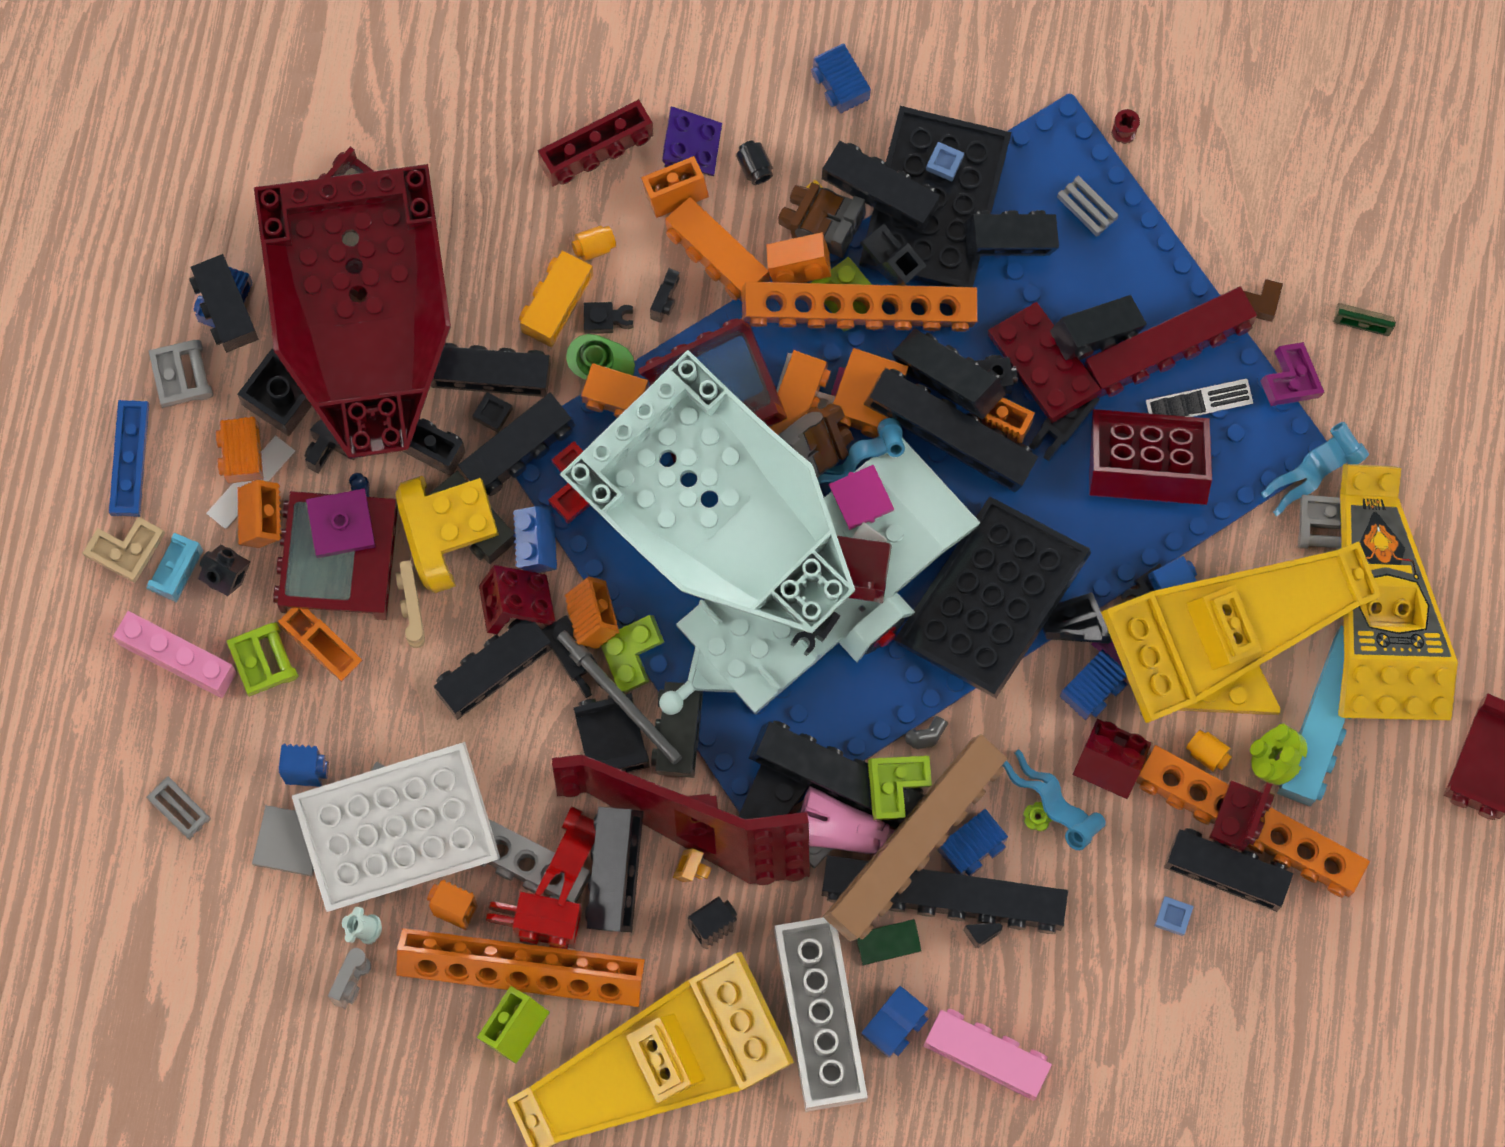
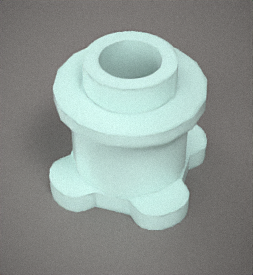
(361, 926)

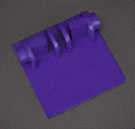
(689, 137)

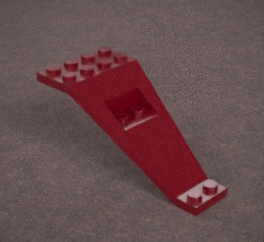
(750, 849)

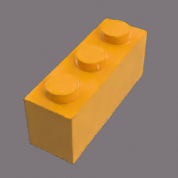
(555, 298)

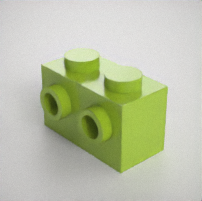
(513, 1024)

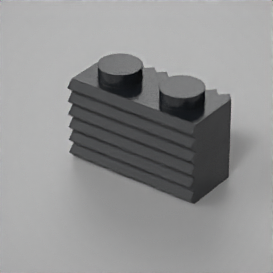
(712, 921)

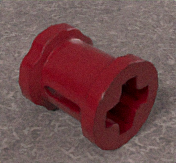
(1127, 118)

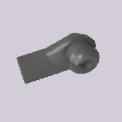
(926, 737)

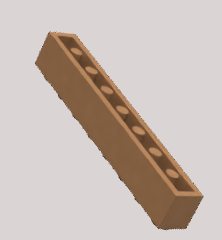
(915, 838)

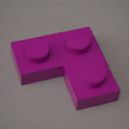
(1297, 380)

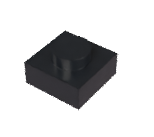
(492, 412)

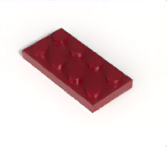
(1050, 379)

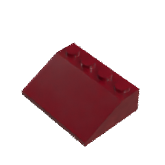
(1150, 457)

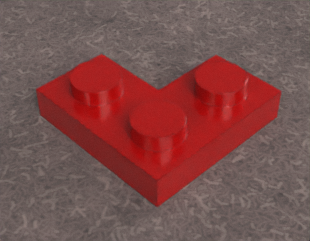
(567, 499)

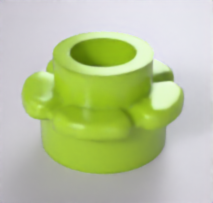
(1030, 819)

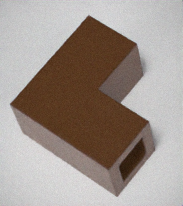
(1267, 302)

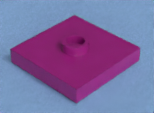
(340, 523)

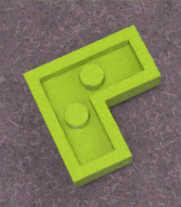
(624, 650)
(888, 779)

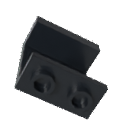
(611, 734)

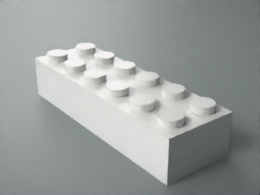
(820, 1014)

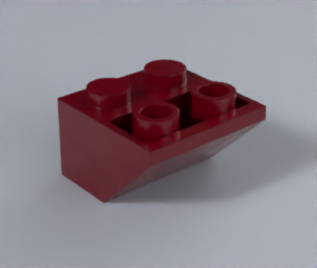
(1112, 758)

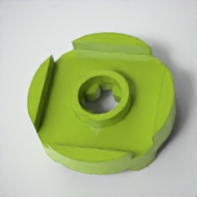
(1267, 748)

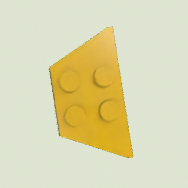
(1244, 695)

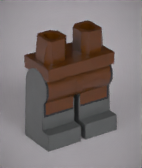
(824, 212)
(819, 437)

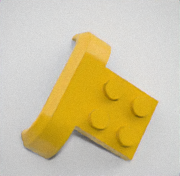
(443, 524)

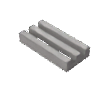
(1092, 196)
(196, 825)

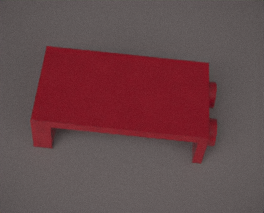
(1480, 768)

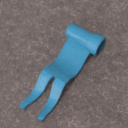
(887, 441)
(1318, 463)
(1080, 825)

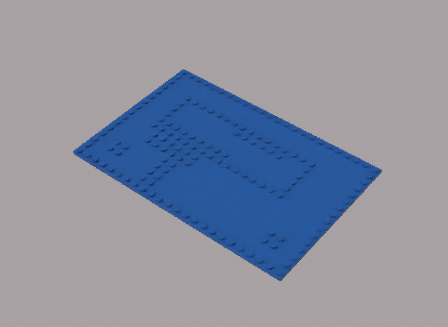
(892, 690)

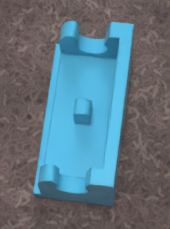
(175, 567)

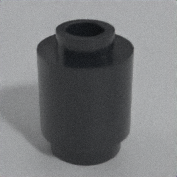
(754, 162)

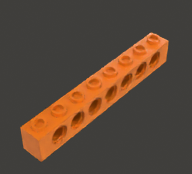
(961, 300)
(1322, 849)
(521, 966)

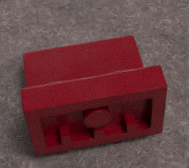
(867, 567)
(516, 595)
(1240, 815)

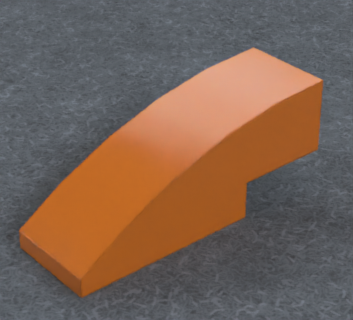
(320, 642)

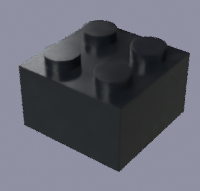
(274, 395)

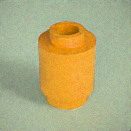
(593, 242)
(1209, 751)

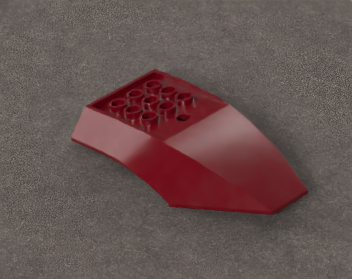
(367, 360)

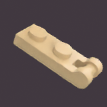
(410, 606)

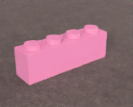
(175, 654)
(987, 1054)

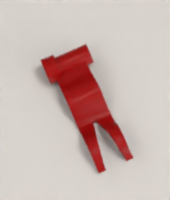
(570, 853)

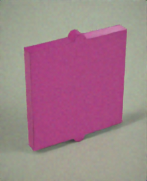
(861, 497)

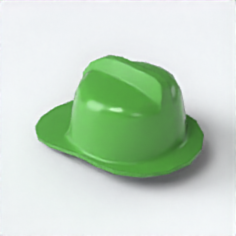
(600, 351)

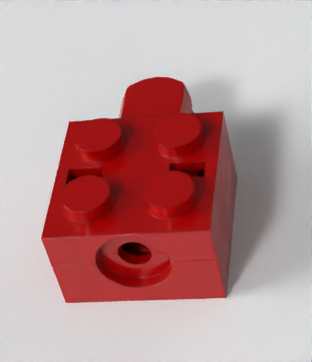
(540, 920)

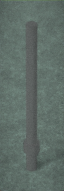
(582, 656)

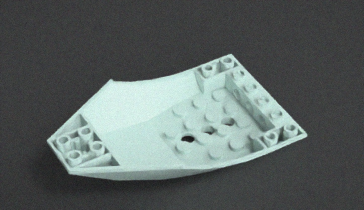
(765, 540)

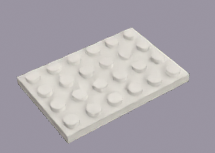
(396, 827)

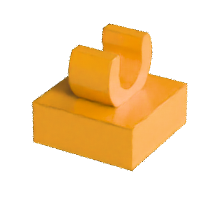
(690, 866)

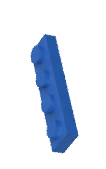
(129, 458)

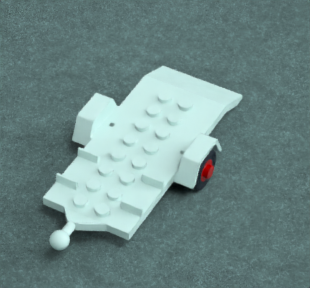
(756, 654)

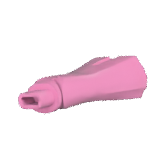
(842, 826)

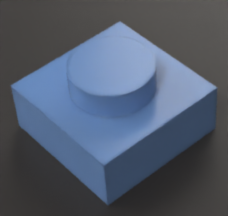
(945, 161)
(1173, 916)

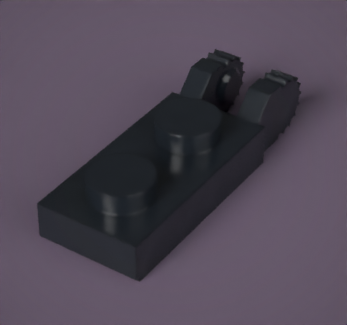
(1062, 428)
(563, 655)

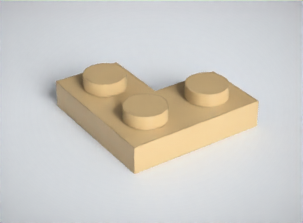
(127, 556)

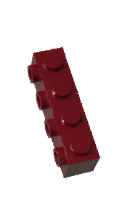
(596, 143)

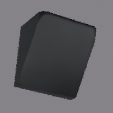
(982, 933)

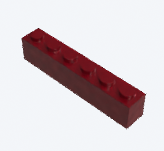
(1171, 341)

